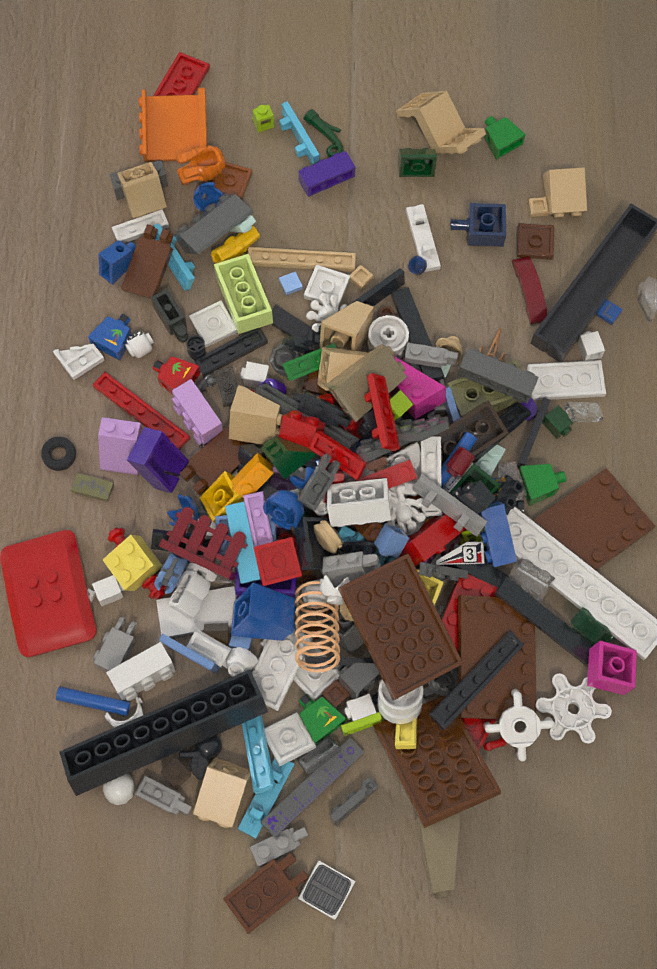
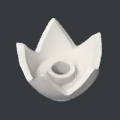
(330, 592)

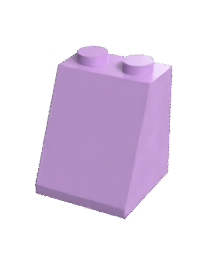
(115, 444)

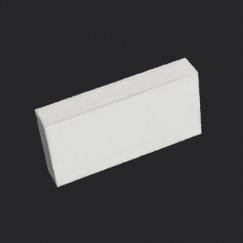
(208, 647)

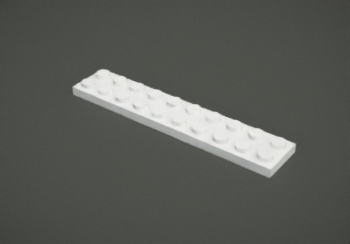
(584, 585)

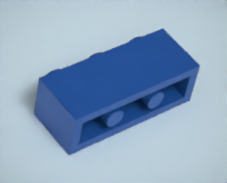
(497, 536)

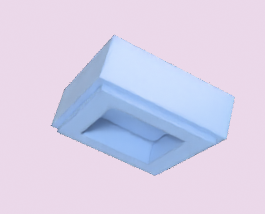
(290, 283)

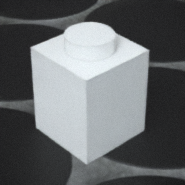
(591, 346)
(254, 374)
(108, 590)
(359, 708)

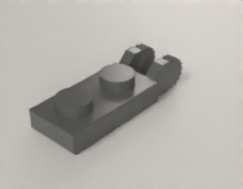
(318, 483)

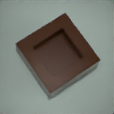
(378, 464)
(335, 694)

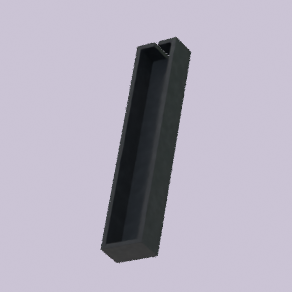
(595, 283)

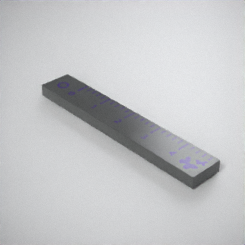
(311, 788)

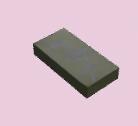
(92, 487)

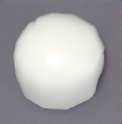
(119, 790)

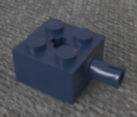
(484, 224)

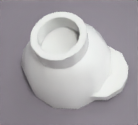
(239, 661)

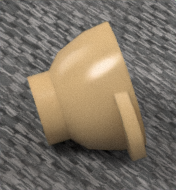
(452, 344)

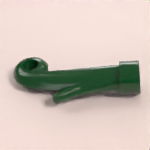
(325, 129)

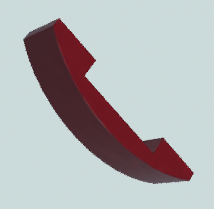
(531, 289)

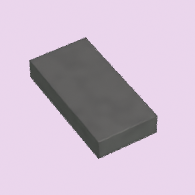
(322, 753)

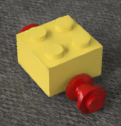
(133, 563)

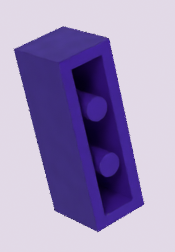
(326, 173)

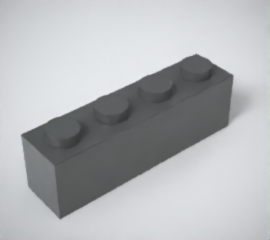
(498, 375)

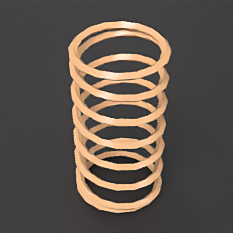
(313, 645)

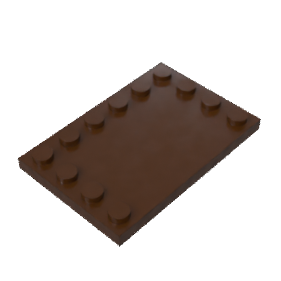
(596, 520)
(400, 626)
(480, 626)
(444, 769)

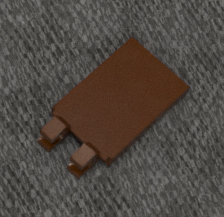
(148, 263)
(213, 460)
(264, 893)

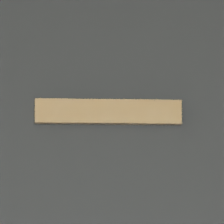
(302, 259)

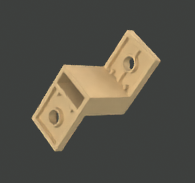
(441, 122)

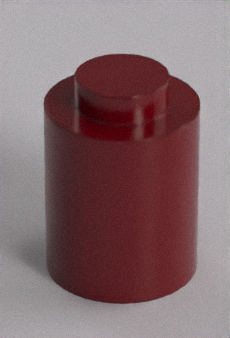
(459, 462)

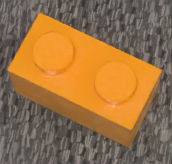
(252, 476)

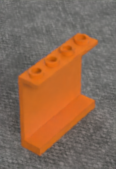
(172, 125)

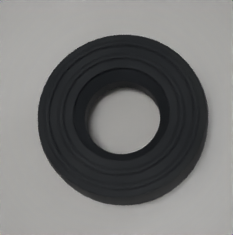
(50, 445)

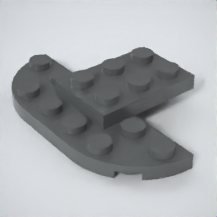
(406, 432)

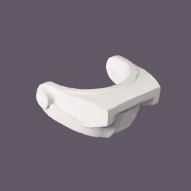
(139, 712)

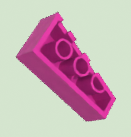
(421, 391)

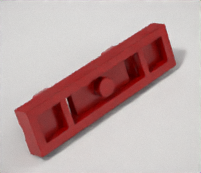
(380, 399)

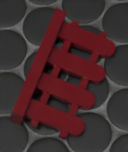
(194, 544)

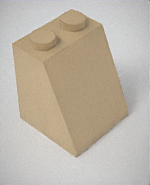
(142, 190)
(565, 191)
(347, 327)
(334, 362)
(253, 417)
(222, 792)

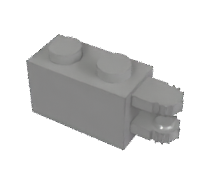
(349, 565)
(116, 646)

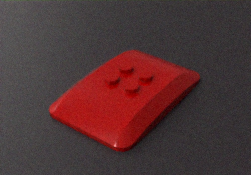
(47, 593)

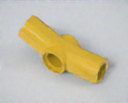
(235, 246)

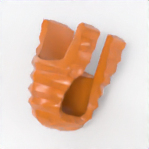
(203, 165)

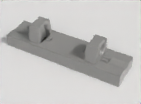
(449, 505)

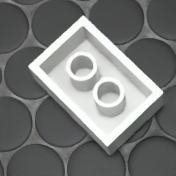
(358, 502)
(141, 672)

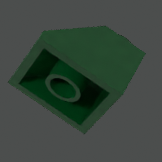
(417, 162)
(286, 455)

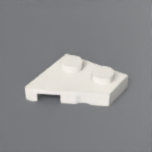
(79, 359)

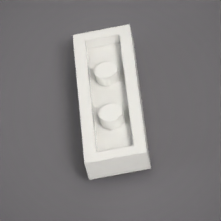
(135, 228)

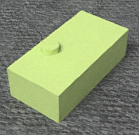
(243, 293)

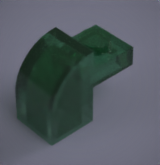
(589, 628)

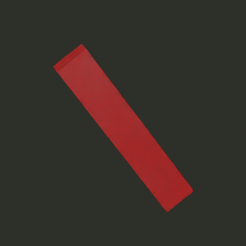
(139, 409)

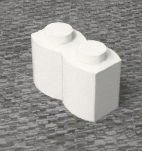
(189, 594)

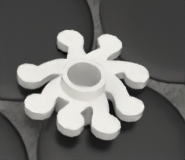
(323, 311)
(403, 511)

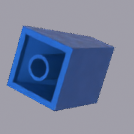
(263, 614)

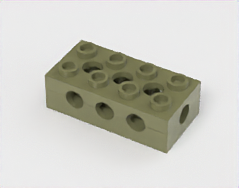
(465, 388)

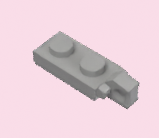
(429, 355)
(162, 797)
(275, 848)

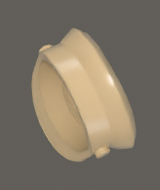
(328, 536)

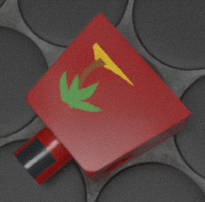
(175, 373)

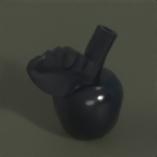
(203, 752)

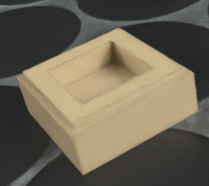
(538, 207)
(361, 277)

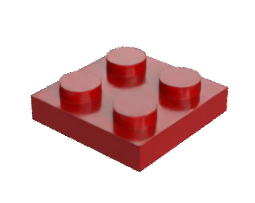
(277, 561)

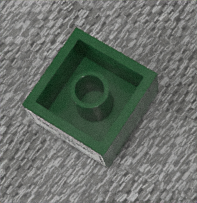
(472, 474)

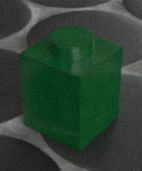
(558, 422)

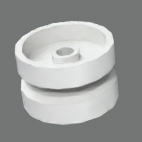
(389, 332)
(402, 709)

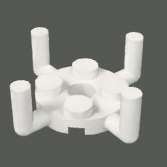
(510, 717)

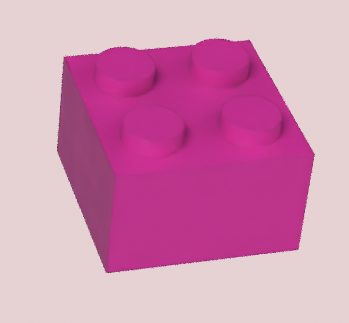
(612, 668)

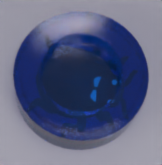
(417, 265)

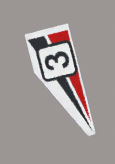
(465, 554)

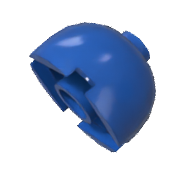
(284, 509)

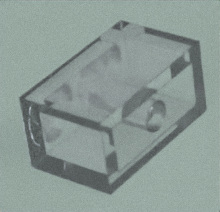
(531, 579)

